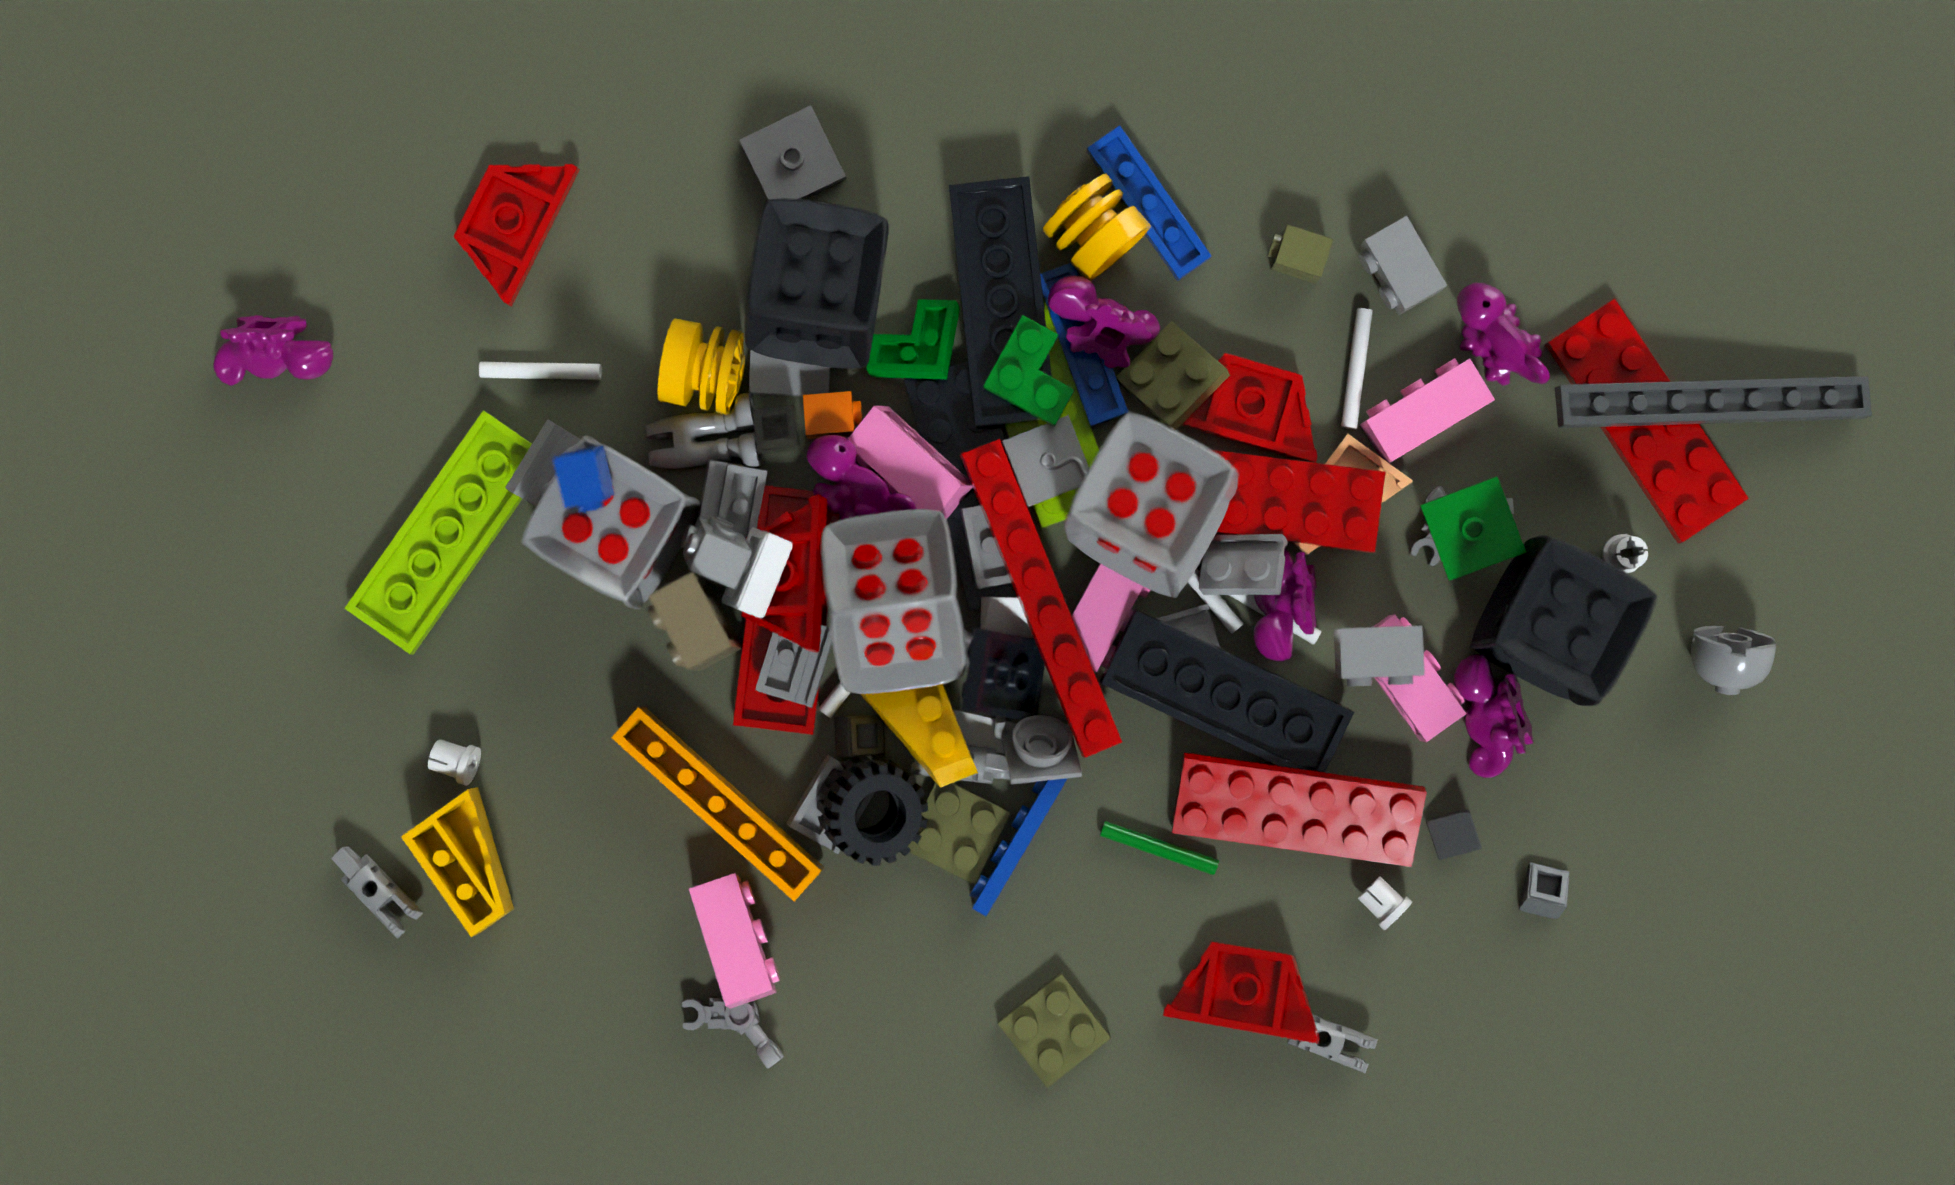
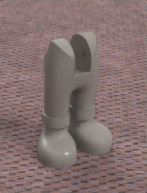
(689, 426)

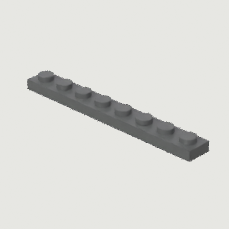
(1712, 402)

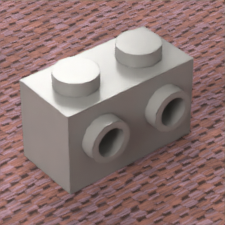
(1401, 266)
(715, 550)
(1379, 653)

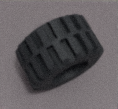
(893, 831)

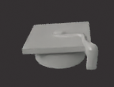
(1047, 461)
(1038, 749)

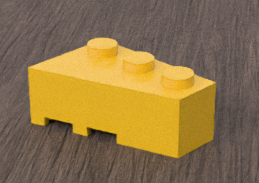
(928, 729)
(463, 861)

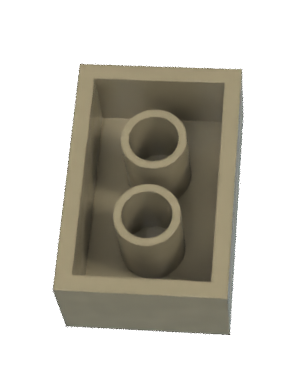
(693, 622)

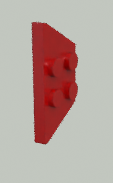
(511, 221)
(1258, 408)
(797, 600)
(1246, 992)

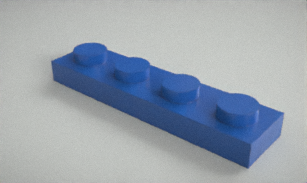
(1169, 229)
(1093, 380)
(1008, 854)

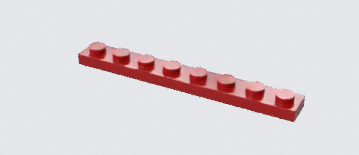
(1041, 598)

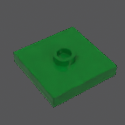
(1473, 528)

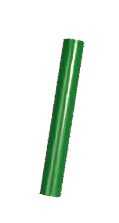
(1159, 848)

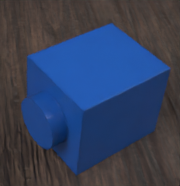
(584, 478)

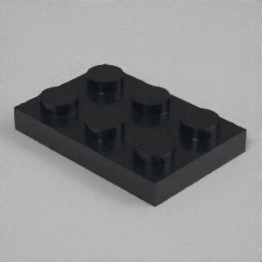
(1002, 675)

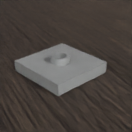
(793, 157)
(786, 378)

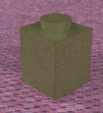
(1300, 253)

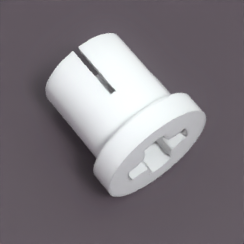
(1620, 542)
(455, 760)
(1384, 902)

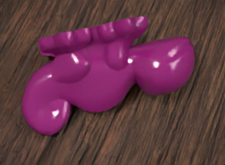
(1107, 325)
(1500, 340)
(267, 350)
(857, 488)
(1296, 601)
(1494, 718)

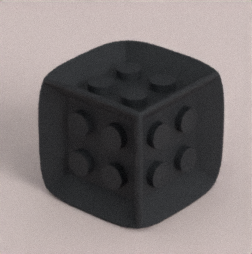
(815, 283)
(1564, 620)

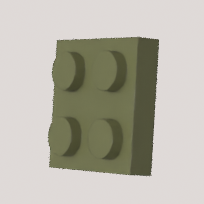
(1172, 376)
(959, 831)
(1054, 1030)

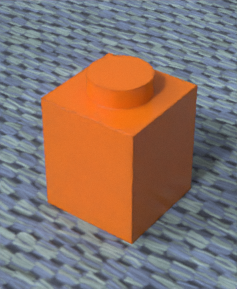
(831, 414)

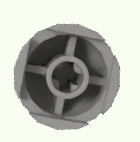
(1732, 659)

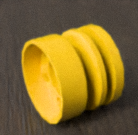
(1096, 227)
(700, 366)

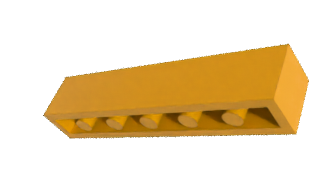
(718, 802)

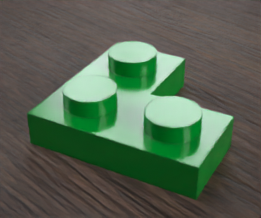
(925, 351)
(1019, 377)

